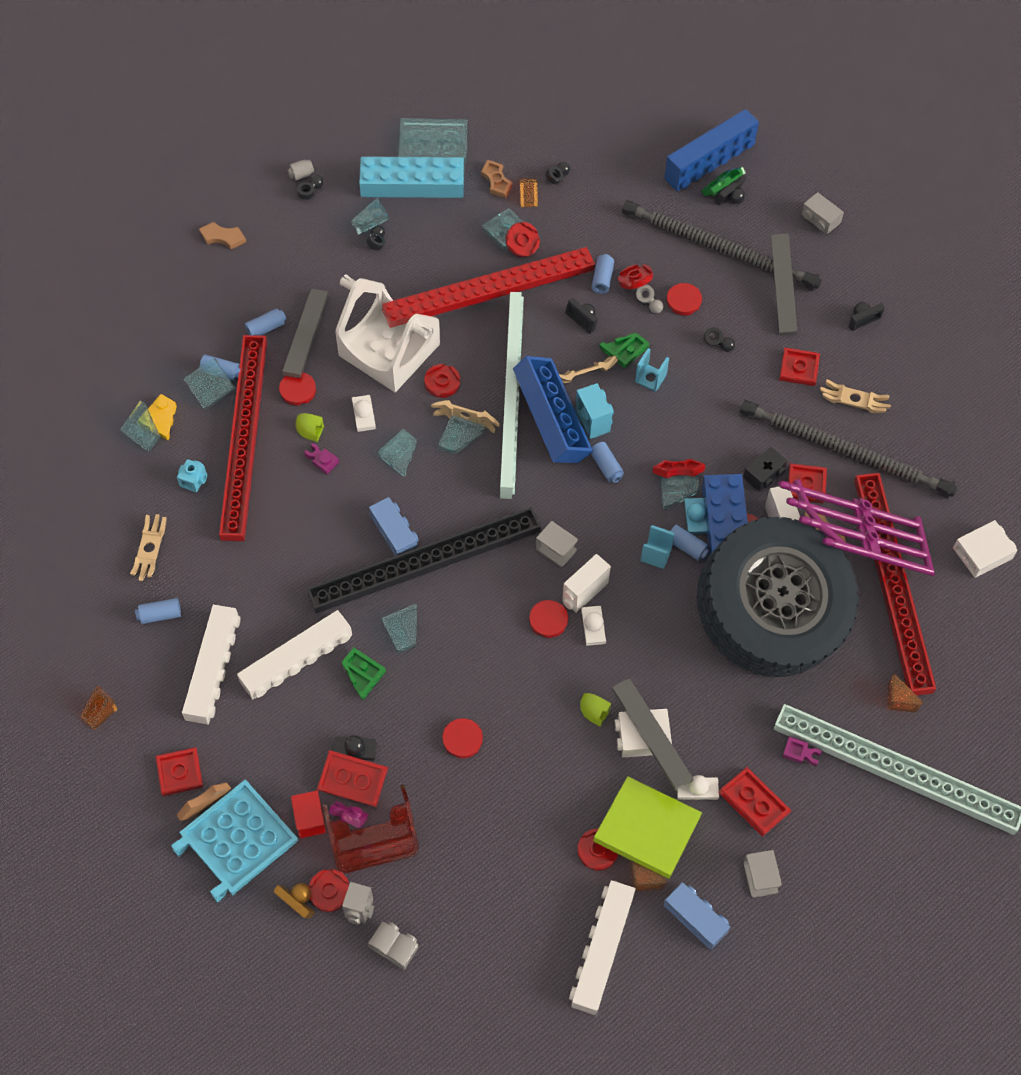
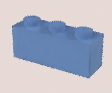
(393, 526)
(697, 915)

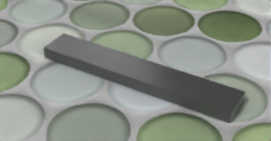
(784, 284)
(305, 333)
(652, 734)

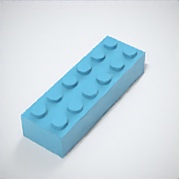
(412, 177)

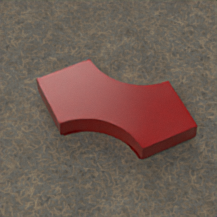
(672, 468)

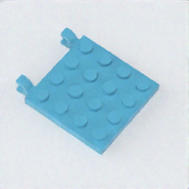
(236, 838)

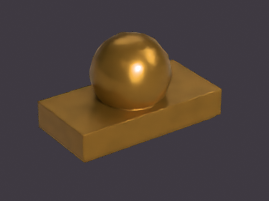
(296, 898)

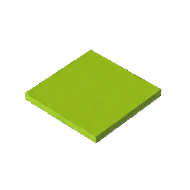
(647, 827)

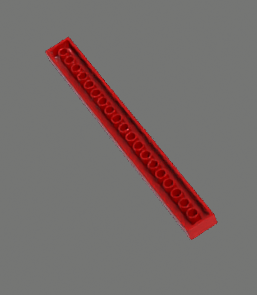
(489, 286)
(243, 439)
(898, 597)

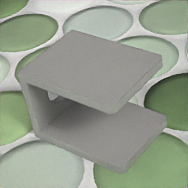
(556, 544)
(762, 873)

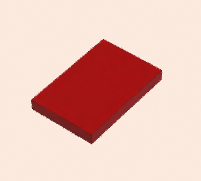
(352, 778)
(754, 801)

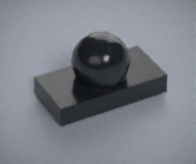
(732, 192)
(582, 314)
(864, 315)
(356, 747)

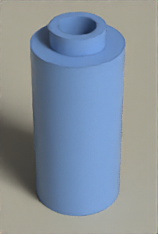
(603, 274)
(265, 323)
(230, 368)
(607, 462)
(689, 543)
(158, 611)

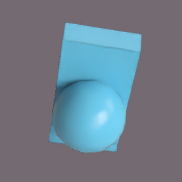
(695, 516)

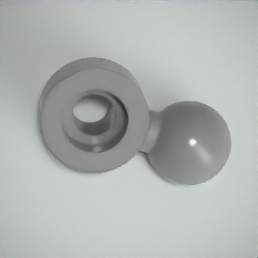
(655, 306)

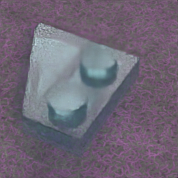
(370, 217)
(141, 427)
(459, 434)
(399, 451)
(678, 488)
(402, 628)

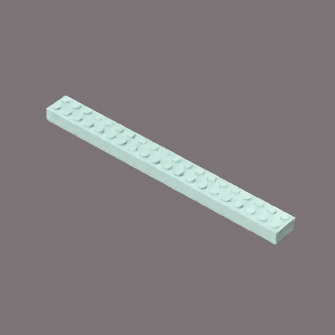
(510, 427)
(899, 769)

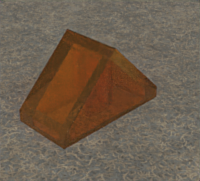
(528, 192)
(901, 697)
(98, 708)
(646, 879)

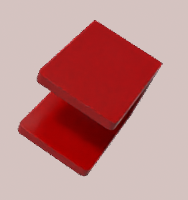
(308, 814)

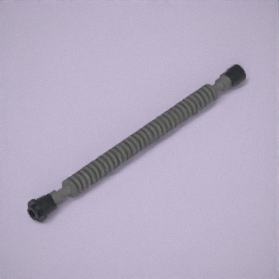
(633, 209)
(939, 485)

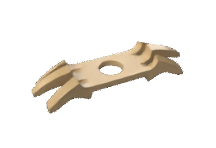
(607, 364)
(867, 401)
(481, 418)
(153, 537)

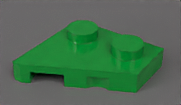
(722, 180)
(625, 348)
(362, 671)

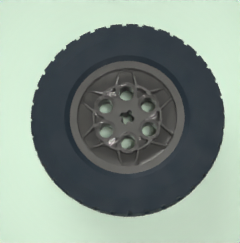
(763, 637)

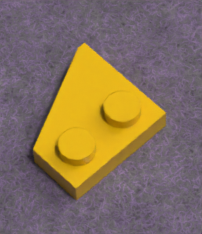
(162, 415)

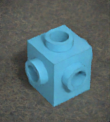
(191, 475)

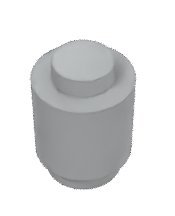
(300, 169)

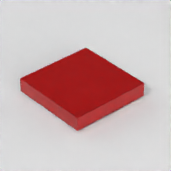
(799, 366)
(810, 476)
(179, 771)

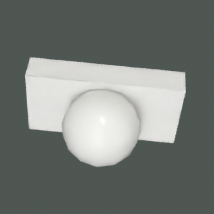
(363, 413)
(593, 625)
(699, 789)

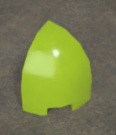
(309, 426)
(594, 708)

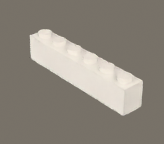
(295, 654)
(210, 664)
(603, 947)

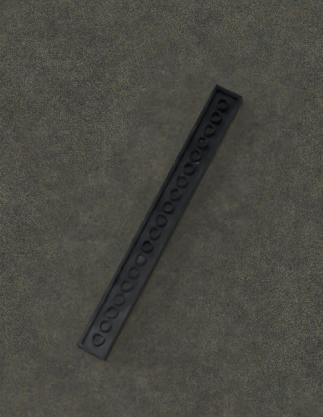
(423, 560)

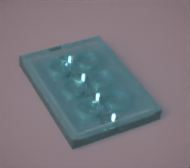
(433, 138)

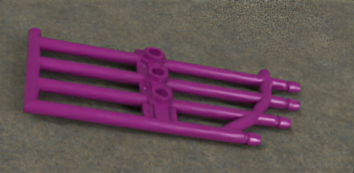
(865, 524)

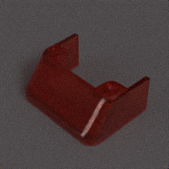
(376, 843)

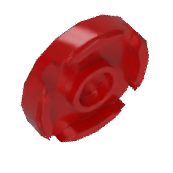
(522, 239)
(635, 276)
(684, 299)
(442, 380)
(297, 390)
(548, 618)
(462, 738)
(593, 854)
(328, 890)

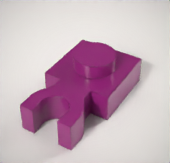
(322, 460)
(797, 751)
(351, 815)

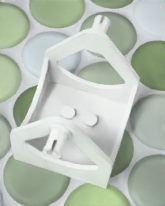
(377, 349)

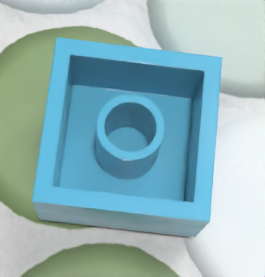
(594, 410)

